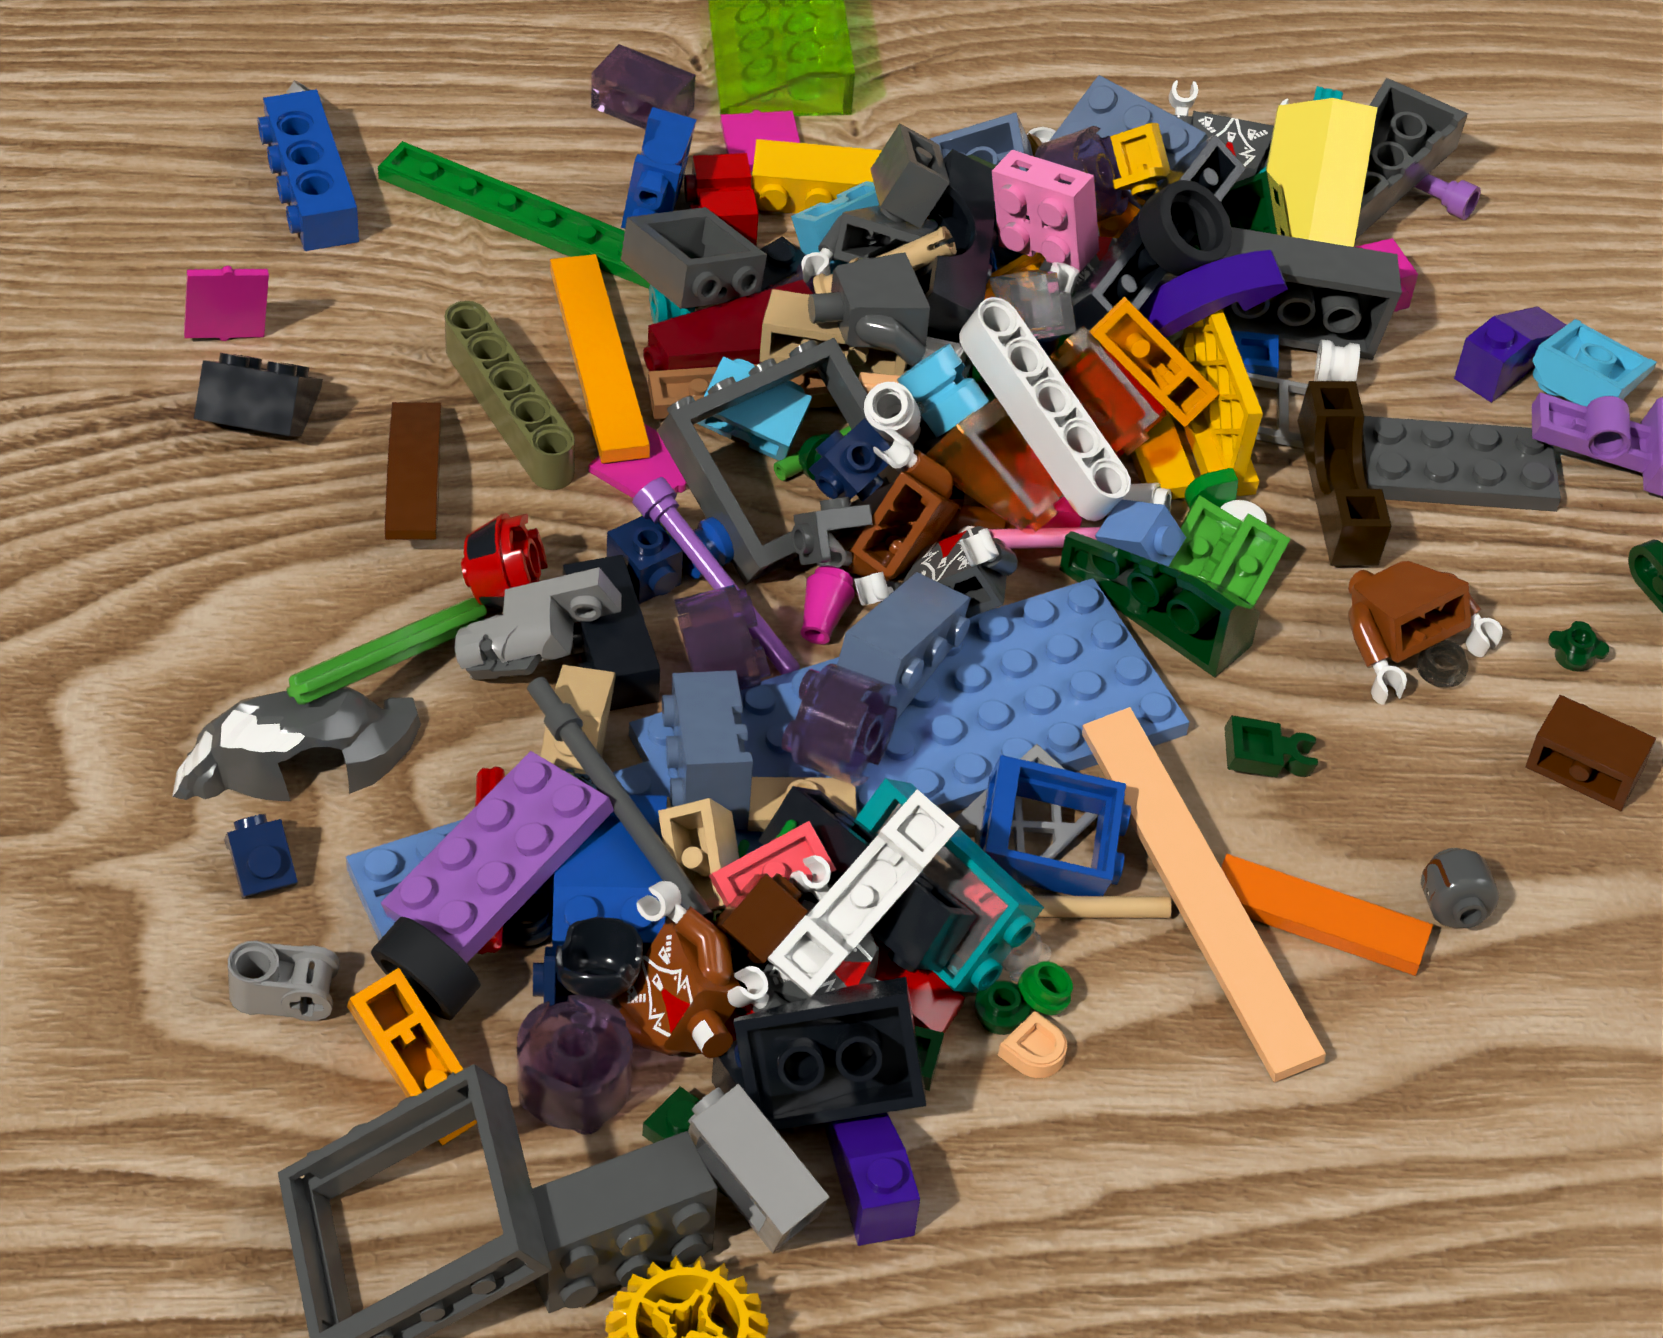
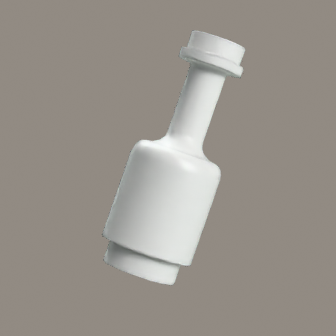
(893, 407)

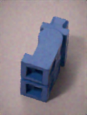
(661, 166)

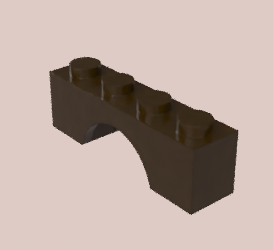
(1350, 514)

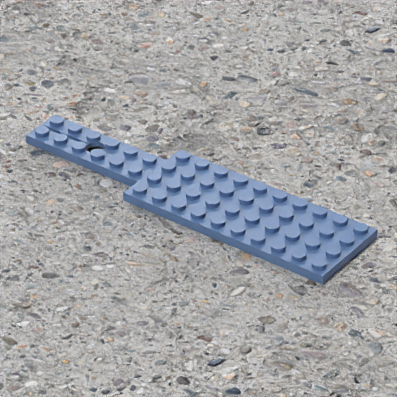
(1012, 683)

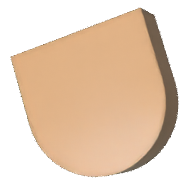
(1035, 1047)

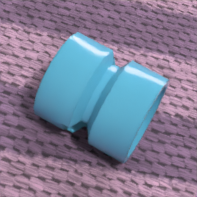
(943, 390)

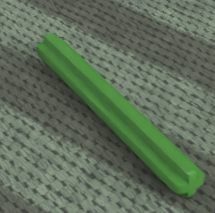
(383, 652)

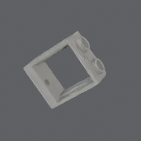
(755, 1166)

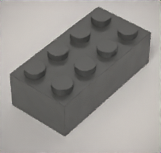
(1330, 294)

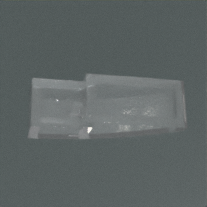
(1037, 301)

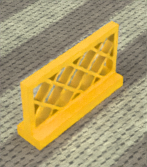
(1228, 427)

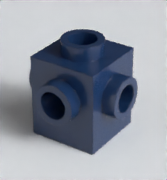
(849, 463)

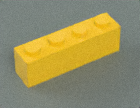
(800, 175)

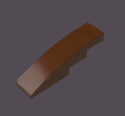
(413, 471)

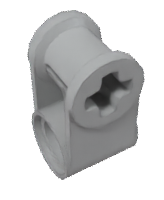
(283, 980)

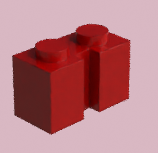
(725, 189)

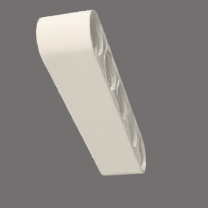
(1044, 409)

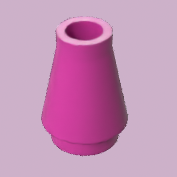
(826, 600)

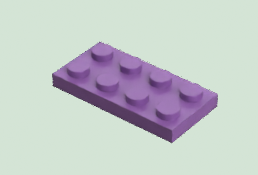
(499, 855)

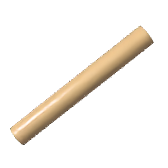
(1105, 906)

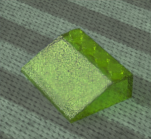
(782, 56)

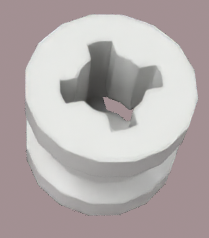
(1337, 362)

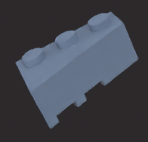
(907, 636)
(708, 742)

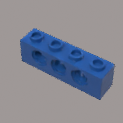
(309, 170)

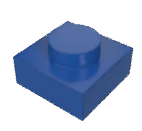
(1258, 352)

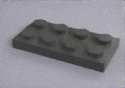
(1459, 464)

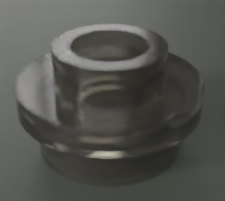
(1443, 664)

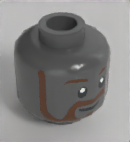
(1459, 888)

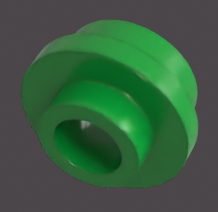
(1046, 988)

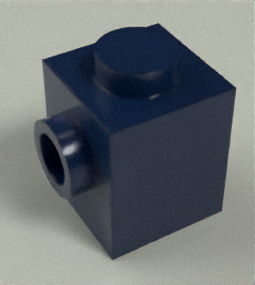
(650, 557)

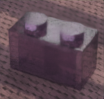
(633, 83)

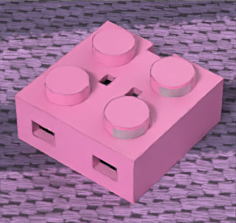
(1063, 207)

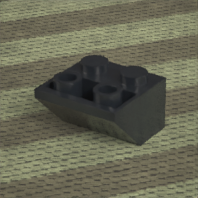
(256, 398)

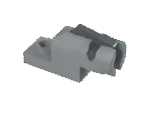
(534, 624)

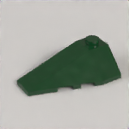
(1175, 606)

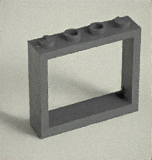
(706, 482)
(372, 1147)

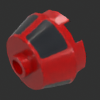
(501, 558)

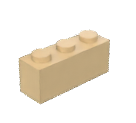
(789, 326)

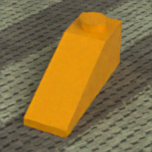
(1154, 361)
(405, 1037)

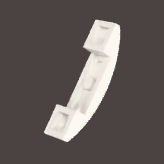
(863, 893)

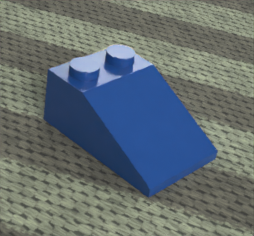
(608, 877)

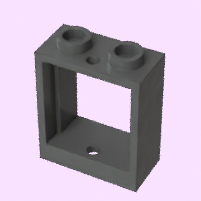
(692, 257)

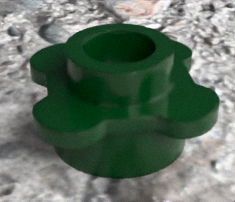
(1577, 647)

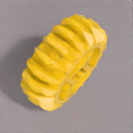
(683, 1298)

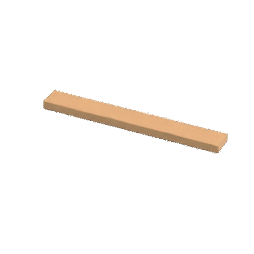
(1205, 897)

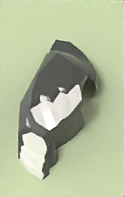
(251, 737)

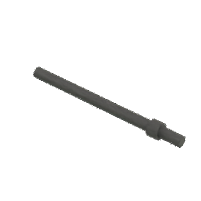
(566, 726)

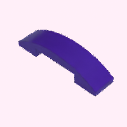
(1211, 287)

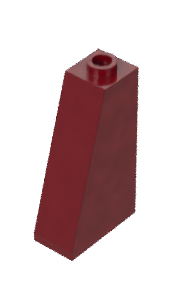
(713, 332)

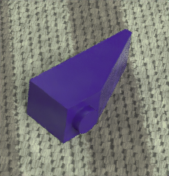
(1504, 350)
(874, 1178)

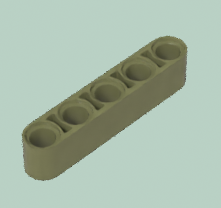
(510, 395)

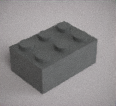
(622, 1218)

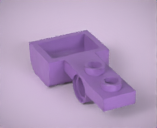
(1604, 433)

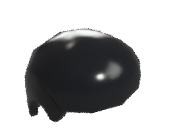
(599, 958)

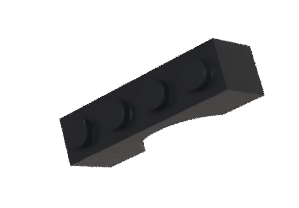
(967, 209)

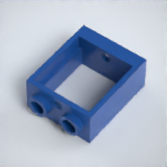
(1062, 788)

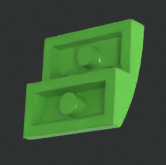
(1229, 550)

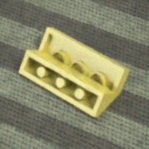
(1321, 165)

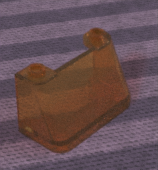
(998, 465)

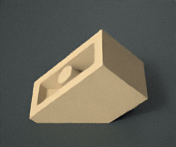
(590, 696)
(701, 842)

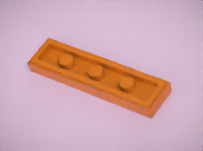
(1328, 916)

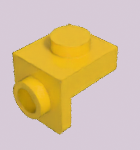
(1140, 159)

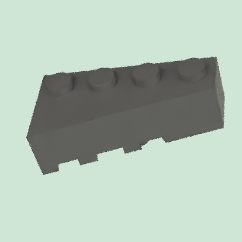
(1407, 143)

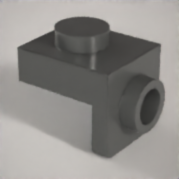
(811, 528)

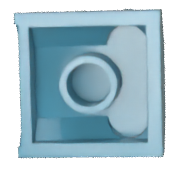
(1587, 365)

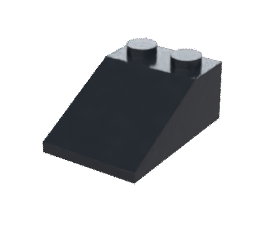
(833, 1055)

